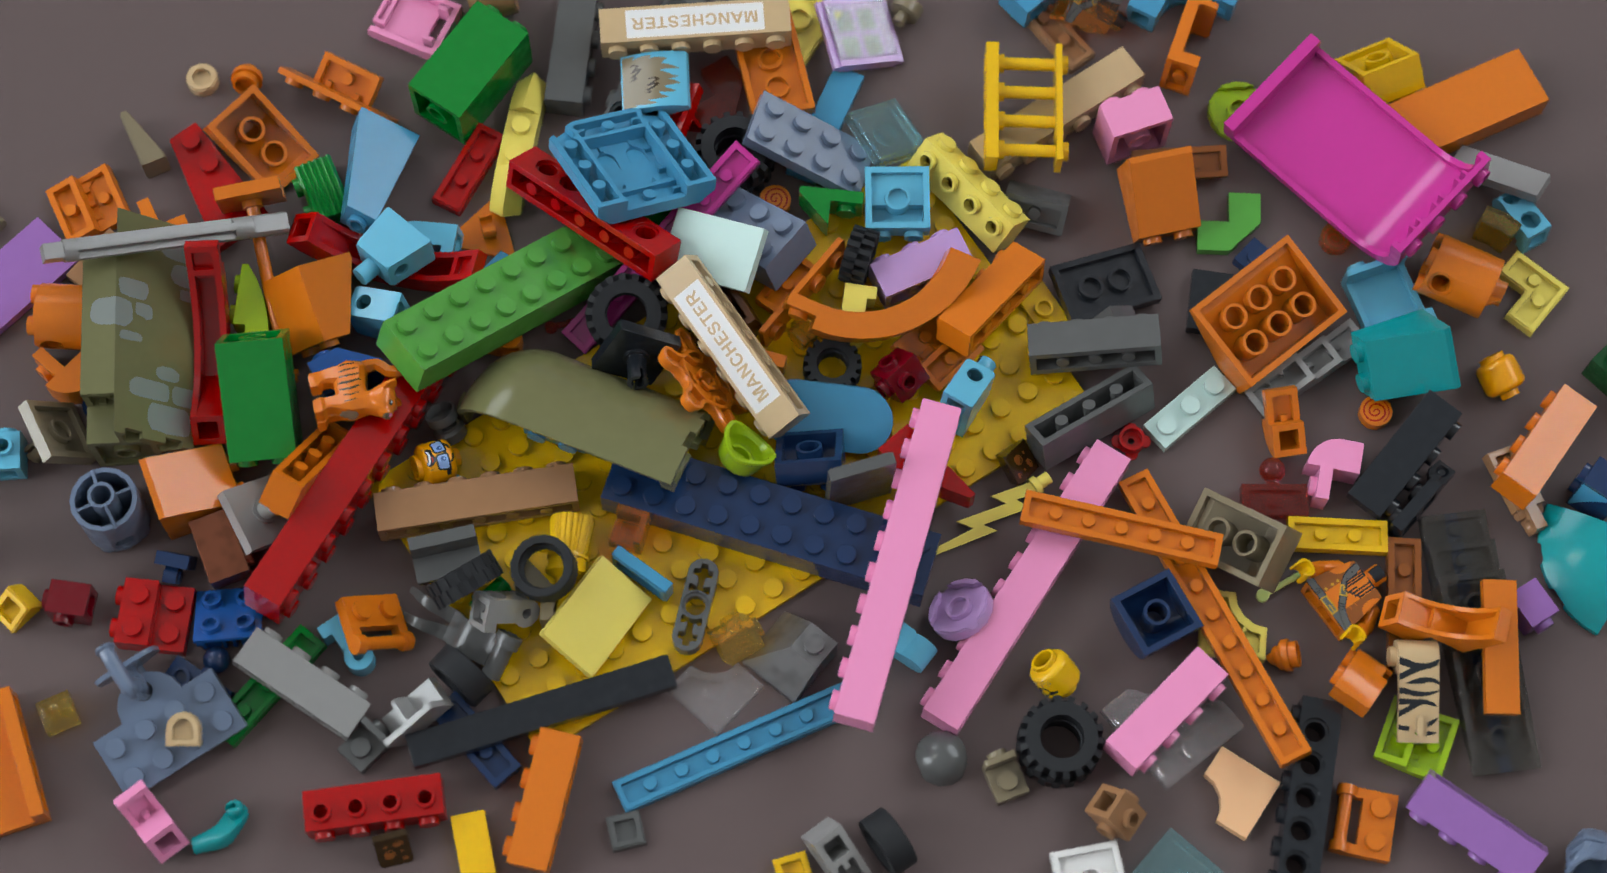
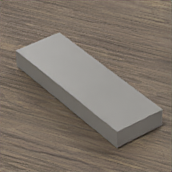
(1509, 176)

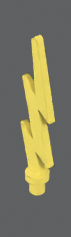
(1010, 507)

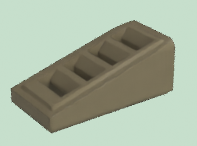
(148, 152)

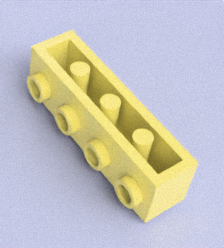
(970, 192)

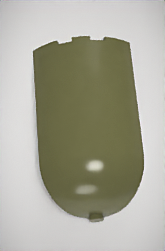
(589, 412)

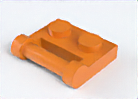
(371, 614)
(1374, 825)

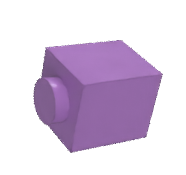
(1534, 608)

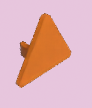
(487, 232)

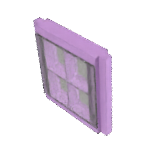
(858, 34)

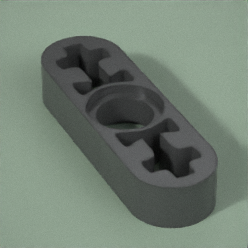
(692, 582)

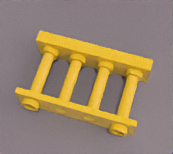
(996, 120)

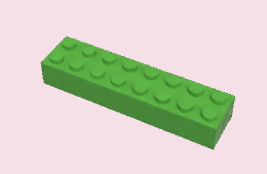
(493, 306)

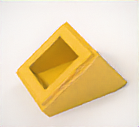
(18, 606)

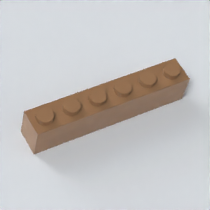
(476, 501)

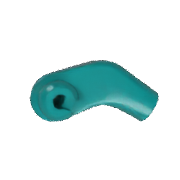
(224, 831)

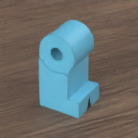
(1534, 224)
(442, 235)
(914, 649)
(357, 664)

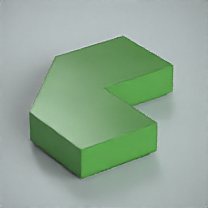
(1224, 236)

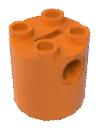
(1461, 276)
(56, 316)

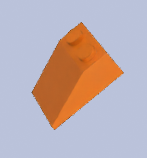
(259, 138)

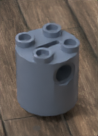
(110, 509)

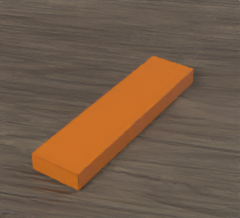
(1501, 661)

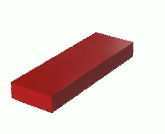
(468, 170)

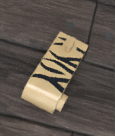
(1417, 689)

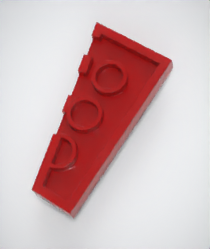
(205, 170)

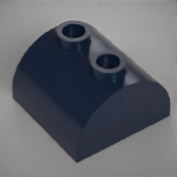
(807, 456)
(1154, 614)

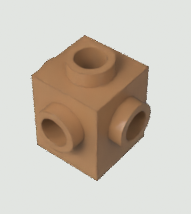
(1115, 812)

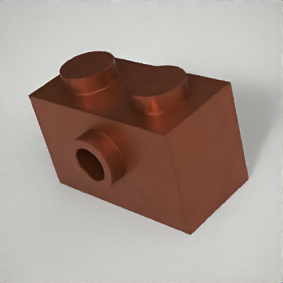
(220, 550)

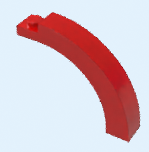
(324, 238)
(210, 322)

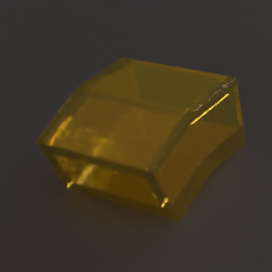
(1496, 229)

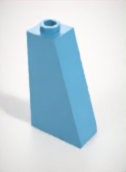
(373, 168)

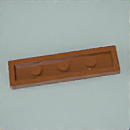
(1402, 572)

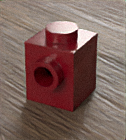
(69, 602)

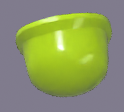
(744, 450)

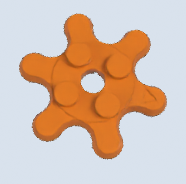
(700, 381)

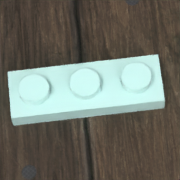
(1188, 408)

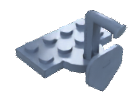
(138, 745)

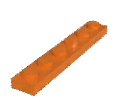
(1121, 529)

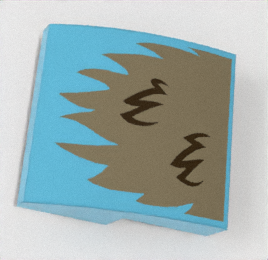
(656, 81)

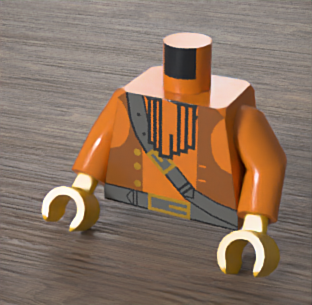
(1342, 596)

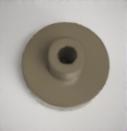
(906, 11)

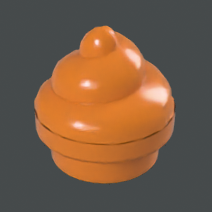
(245, 76)
(1285, 655)

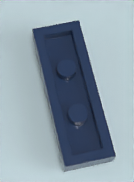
(495, 762)

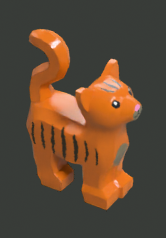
(351, 394)

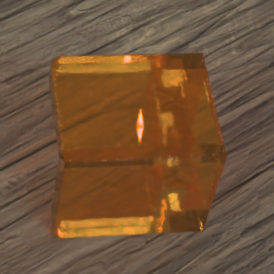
(630, 529)

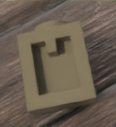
(1004, 776)

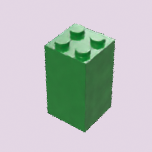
(471, 71)
(258, 396)

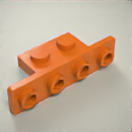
(341, 81)
(805, 281)

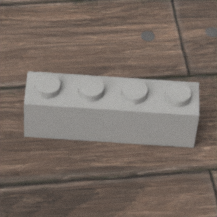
(302, 683)

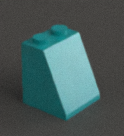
(1405, 357)

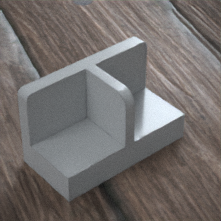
(415, 711)

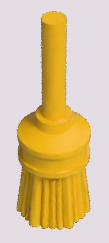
(576, 533)

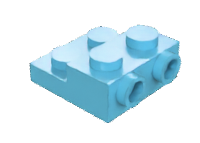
(898, 201)

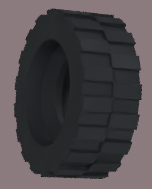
(464, 579)

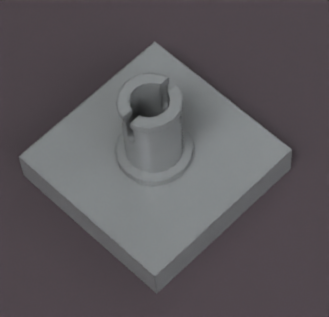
(251, 520)

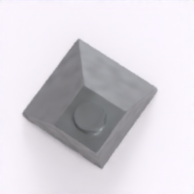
(792, 655)

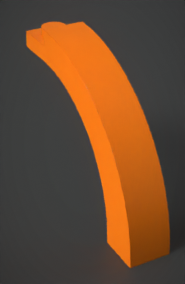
(862, 327)

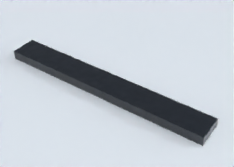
(541, 710)

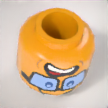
(435, 461)

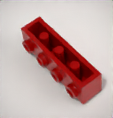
(374, 806)

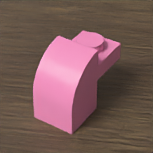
(1330, 461)
(151, 821)

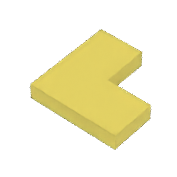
(1538, 290)

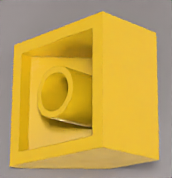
(1386, 69)

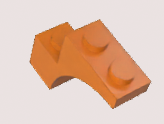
(1455, 626)

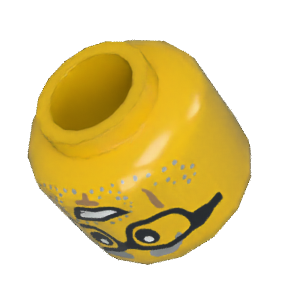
(1054, 673)

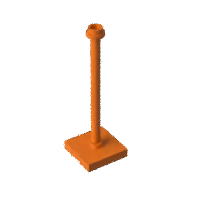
(251, 197)

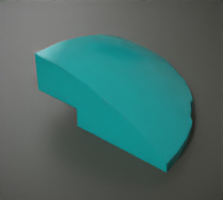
(1576, 564)

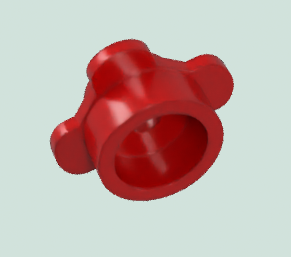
(1132, 432)

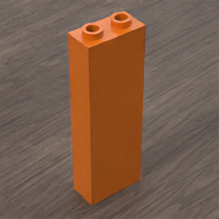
(1475, 102)

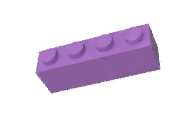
(1474, 826)

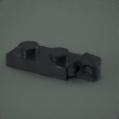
(1420, 499)

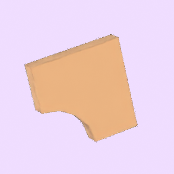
(1241, 792)

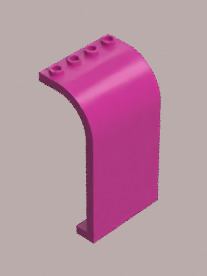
(1351, 155)

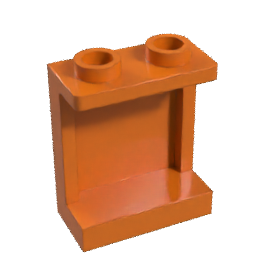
(1181, 65)

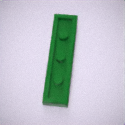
(256, 700)

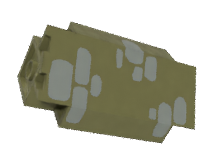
(137, 351)

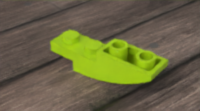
(250, 309)

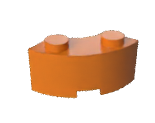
(1359, 681)

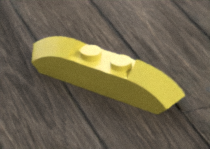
(519, 135)

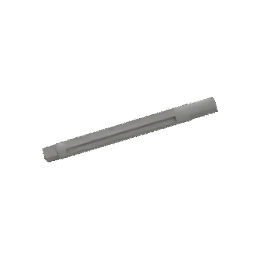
(164, 237)

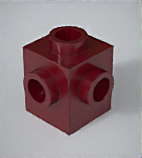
(899, 375)

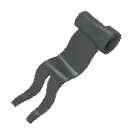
(488, 649)

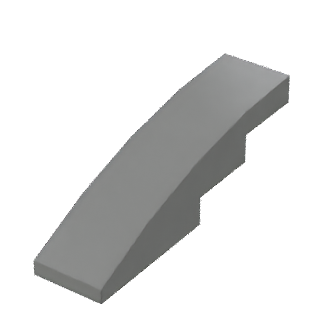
(1309, 365)

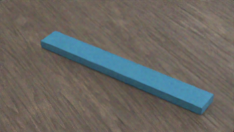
(725, 751)

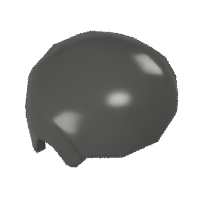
(941, 758)

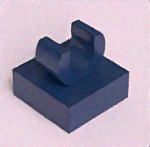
(174, 565)

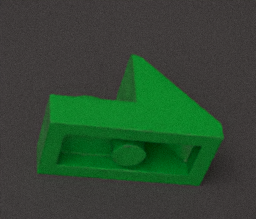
(822, 202)

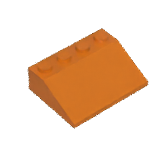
(1265, 314)

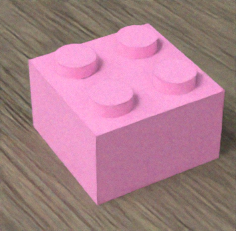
(1132, 123)

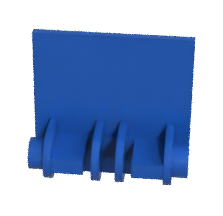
(223, 618)

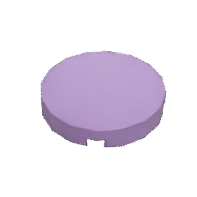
(960, 609)

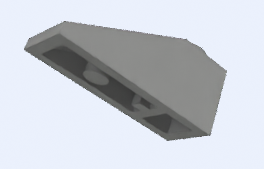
(834, 848)

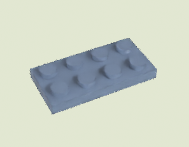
(806, 144)

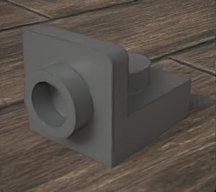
(365, 745)

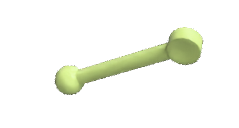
(1263, 595)

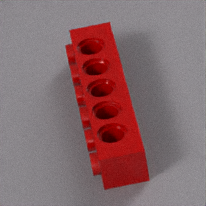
(633, 242)

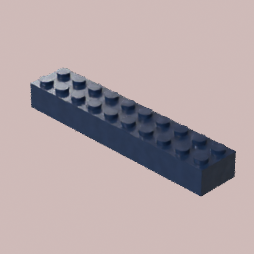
(764, 521)

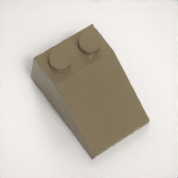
(1252, 543)

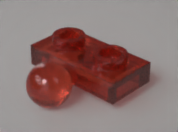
(1273, 498)

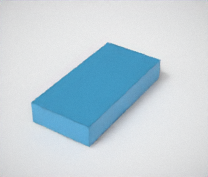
(642, 573)

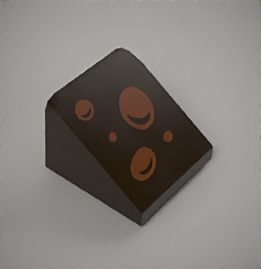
(1017, 462)
(393, 848)

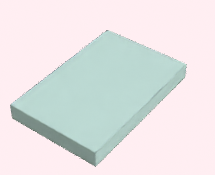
(724, 246)

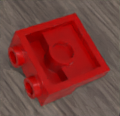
(153, 616)

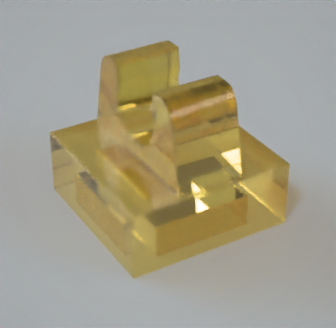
(58, 713)

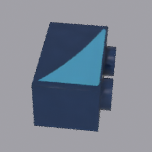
(1590, 490)

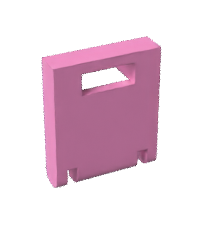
(411, 22)

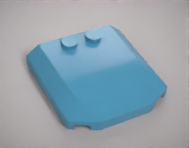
(631, 164)

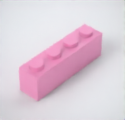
(1165, 711)

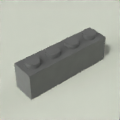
(572, 57)
(1094, 344)
(1090, 416)

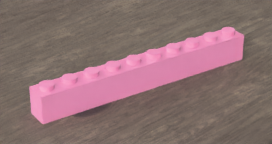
(896, 566)
(1019, 596)

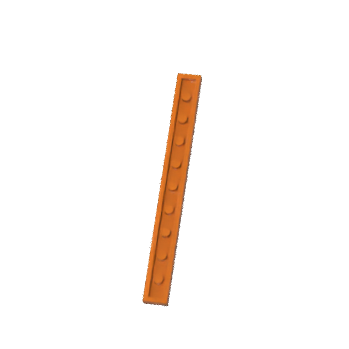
(1224, 634)

